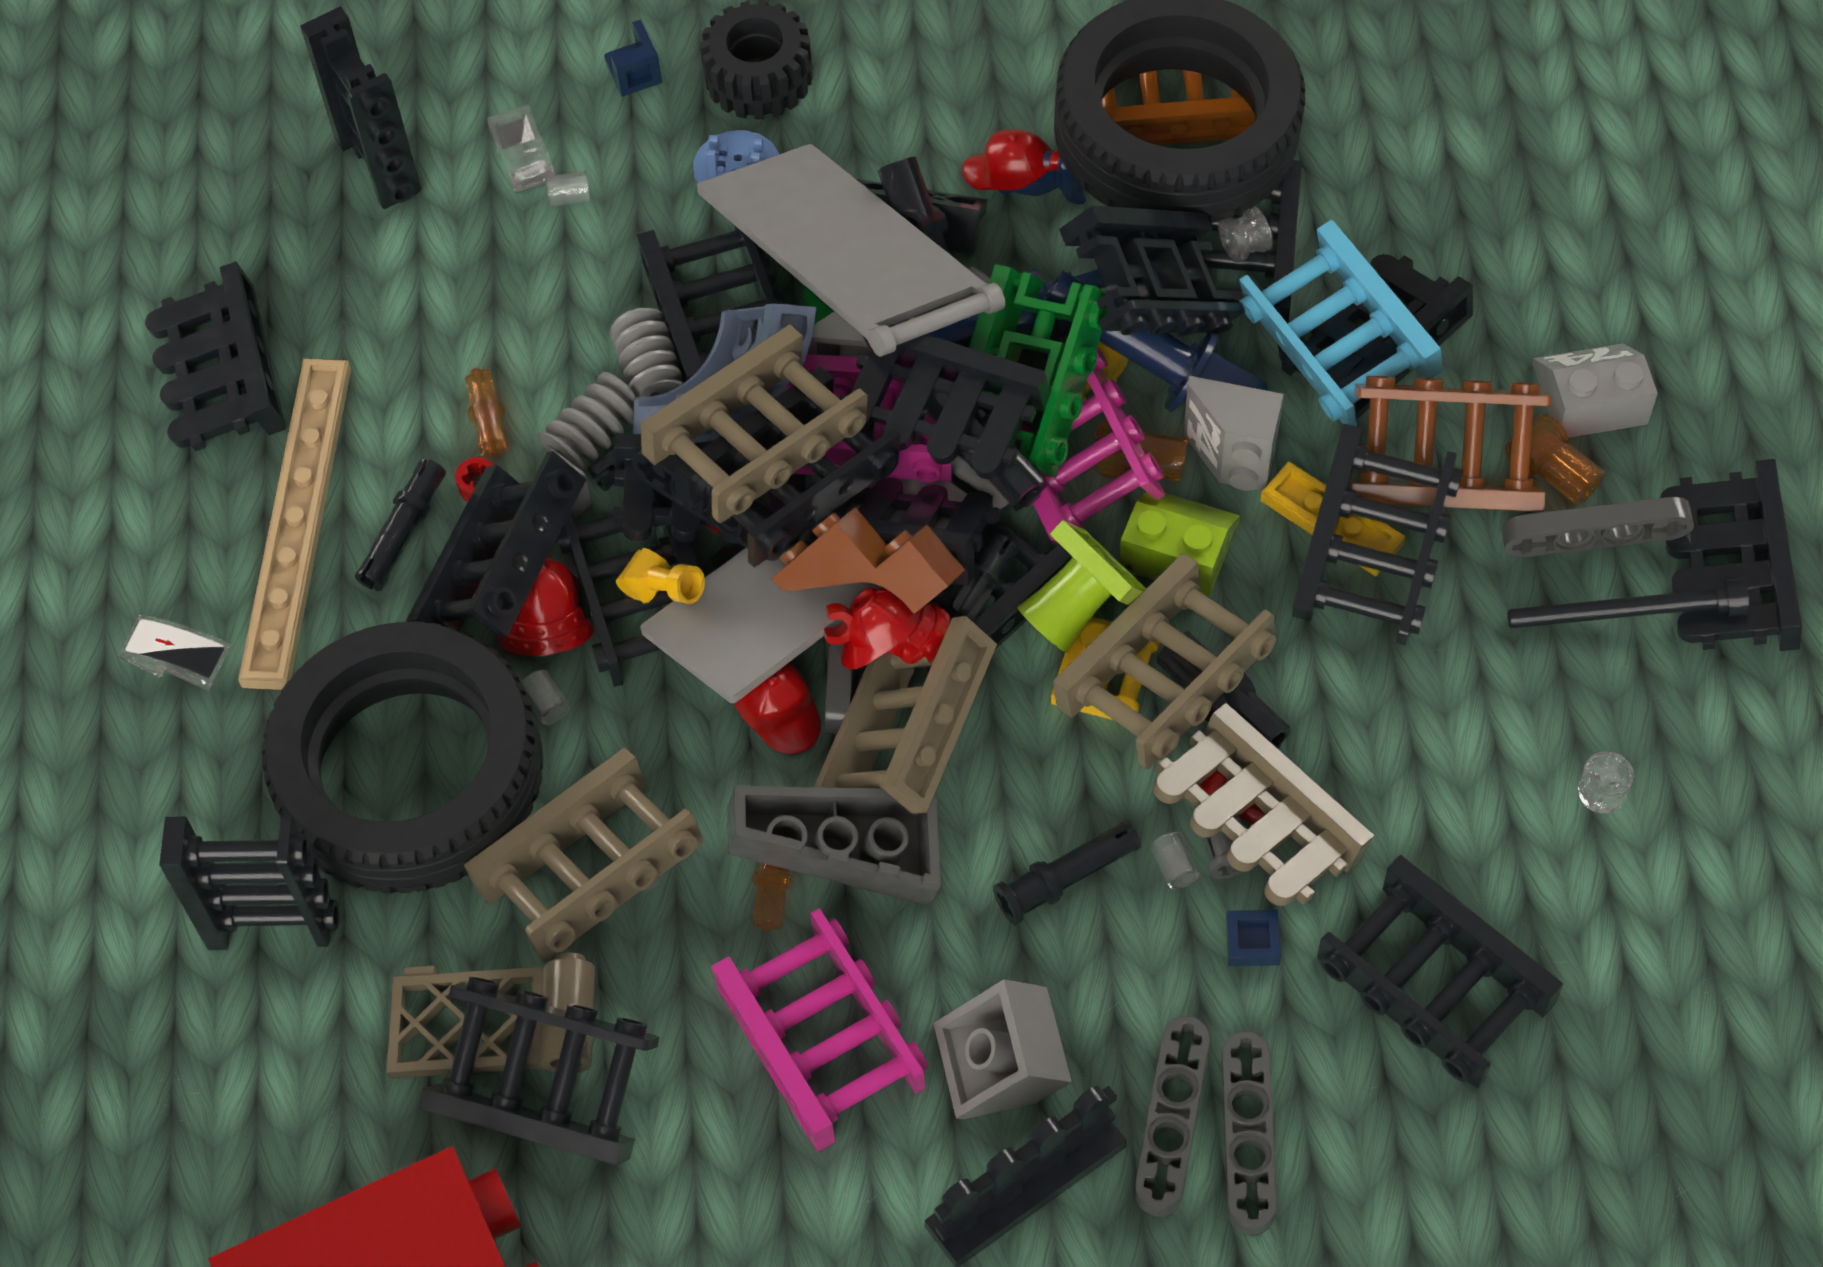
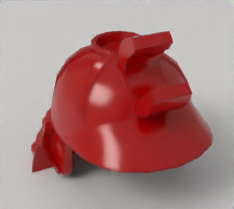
(550, 616)
(884, 624)

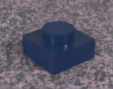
(1253, 938)

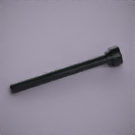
(1725, 597)

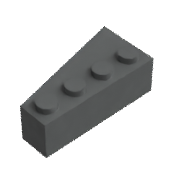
(839, 836)

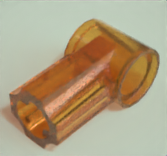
(1166, 450)
(1560, 461)

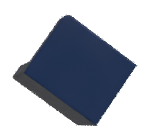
(635, 65)

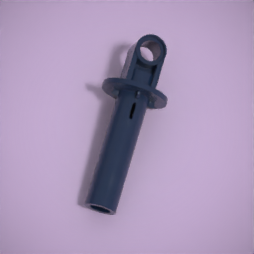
(1165, 354)

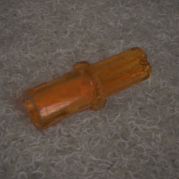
(486, 412)
(770, 896)

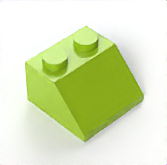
(1173, 526)

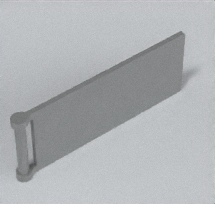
(849, 247)
(753, 628)

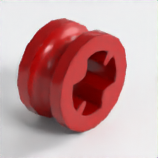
(467, 470)

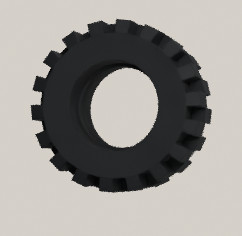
(749, 34)

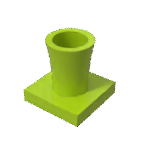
(1079, 588)

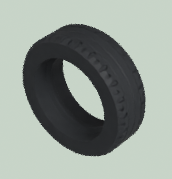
(1194, 37)
(379, 666)

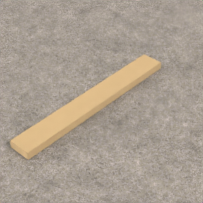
(295, 525)

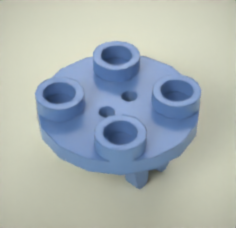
(722, 150)

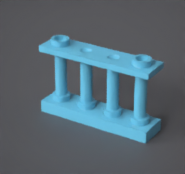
(1360, 286)

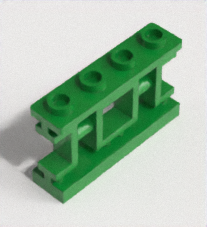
(1066, 365)

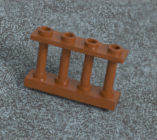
(1518, 488)

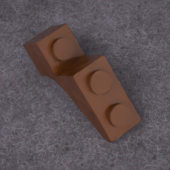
(853, 552)

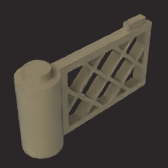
(563, 980)

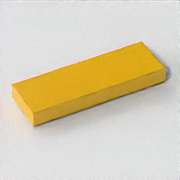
(1299, 499)

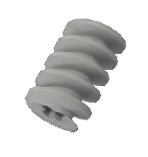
(645, 352)
(590, 420)

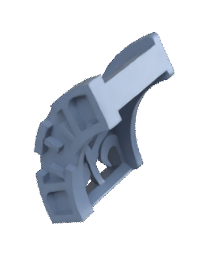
(737, 334)

